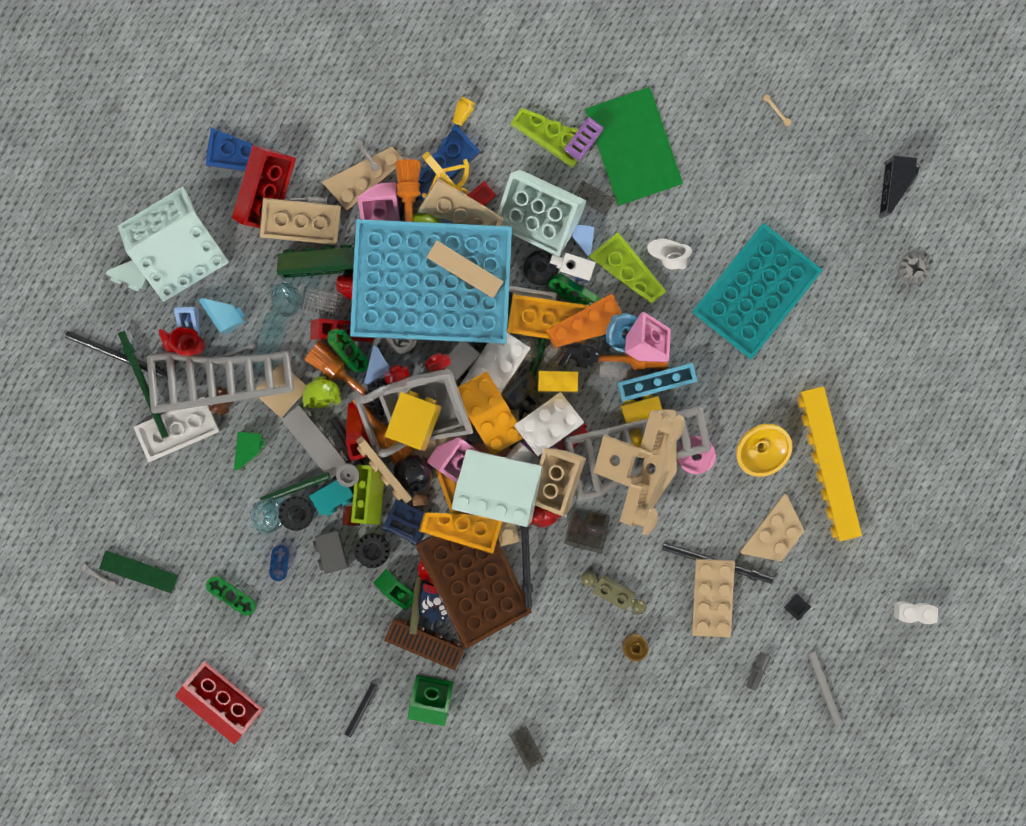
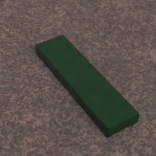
(139, 571)

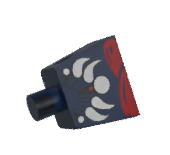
(431, 606)

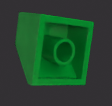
(430, 700)

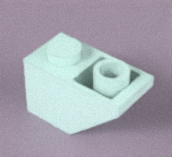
(130, 274)

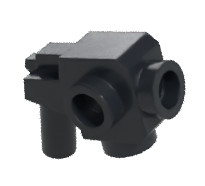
(581, 353)

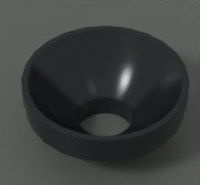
(536, 277)

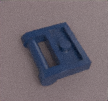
(407, 515)

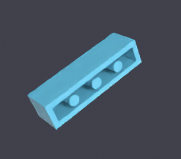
(657, 382)

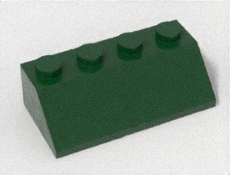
(315, 263)

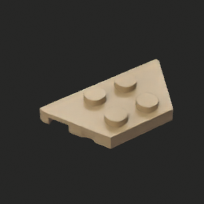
(776, 533)

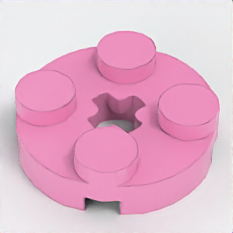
(699, 465)

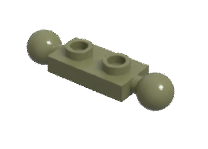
(613, 592)

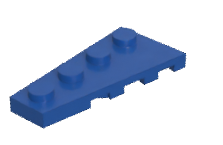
(451, 153)

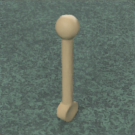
(787, 122)

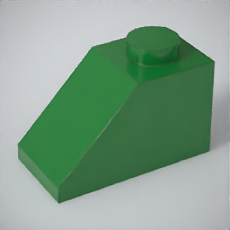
(248, 448)
(394, 589)

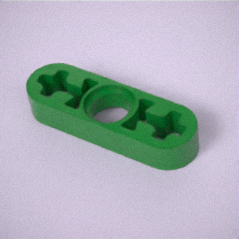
(566, 282)
(340, 348)
(222, 583)

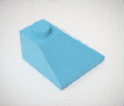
(224, 315)

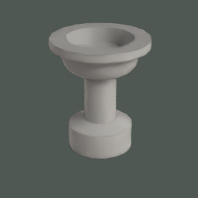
(347, 475)

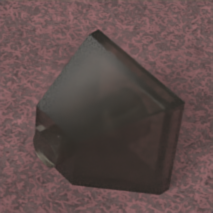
(587, 530)

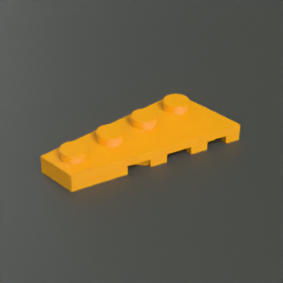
(463, 529)

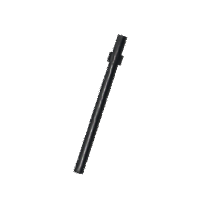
(112, 353)
(753, 574)
(527, 586)

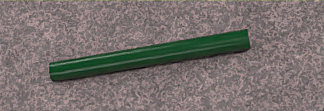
(297, 487)

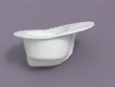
(671, 253)

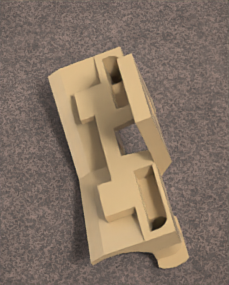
(645, 488)

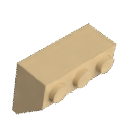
(558, 479)

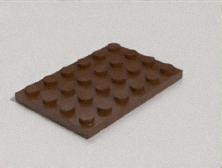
(473, 587)

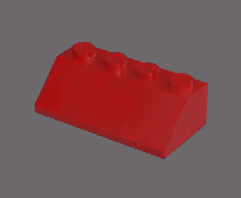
(265, 177)
(219, 702)

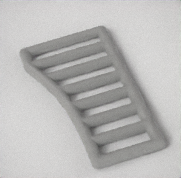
(209, 361)
(624, 430)

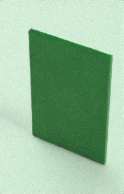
(634, 146)

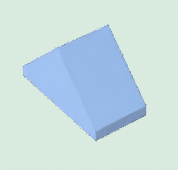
(584, 237)
(188, 318)
(377, 366)

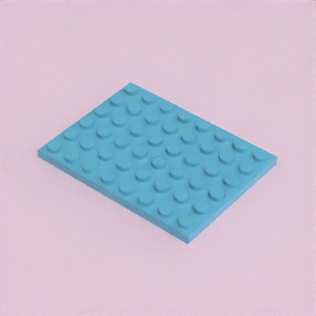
(411, 297)

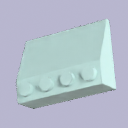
(540, 212)
(497, 488)

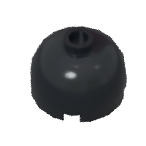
(413, 474)

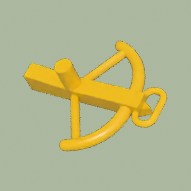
(440, 173)

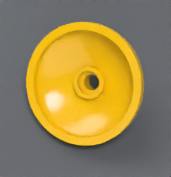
(767, 457)

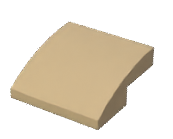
(282, 403)

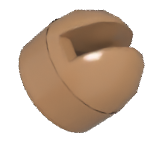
(420, 499)

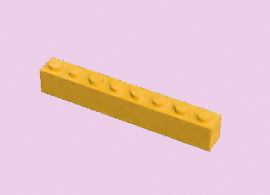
(830, 464)

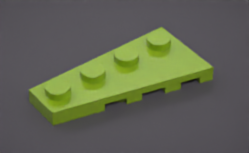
(547, 134)
(627, 267)

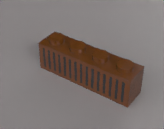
(424, 643)

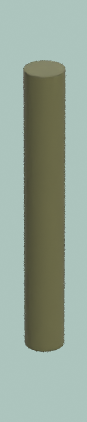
(416, 605)

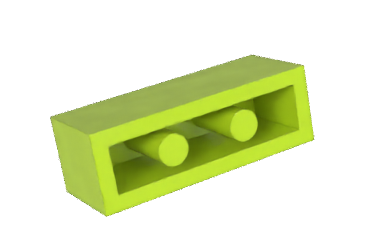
(367, 496)

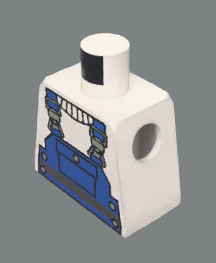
(581, 269)

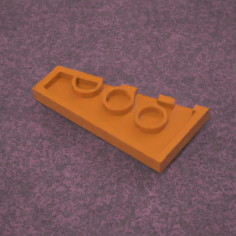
(586, 323)

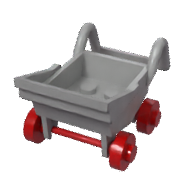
(435, 385)

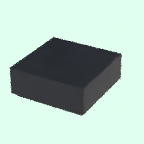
(797, 607)

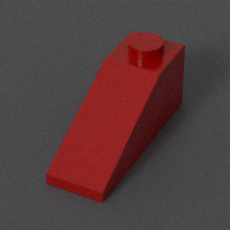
(321, 327)

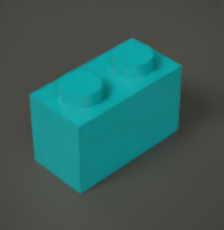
(331, 497)

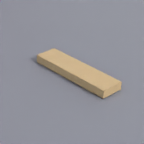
(464, 269)

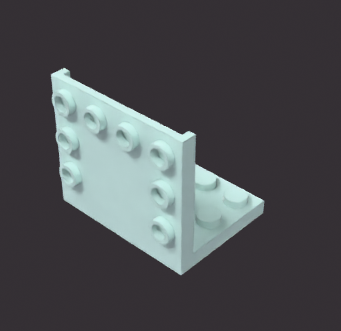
(171, 245)

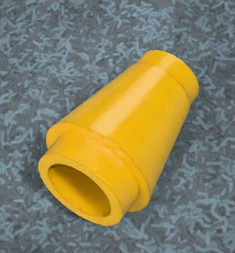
(462, 111)

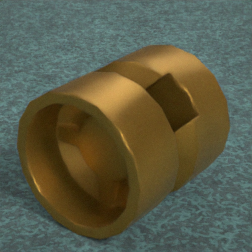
(635, 647)

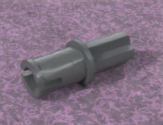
(758, 671)

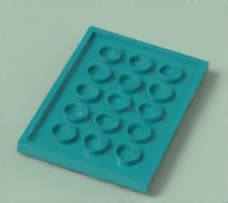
(757, 291)

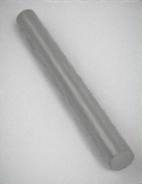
(825, 689)

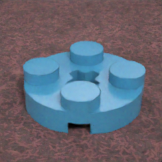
(615, 328)

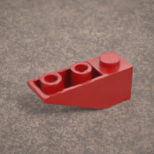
(355, 430)

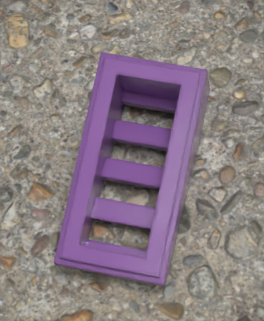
(594, 126)

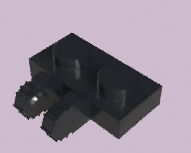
(520, 390)

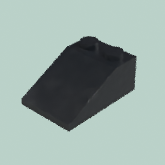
(898, 176)

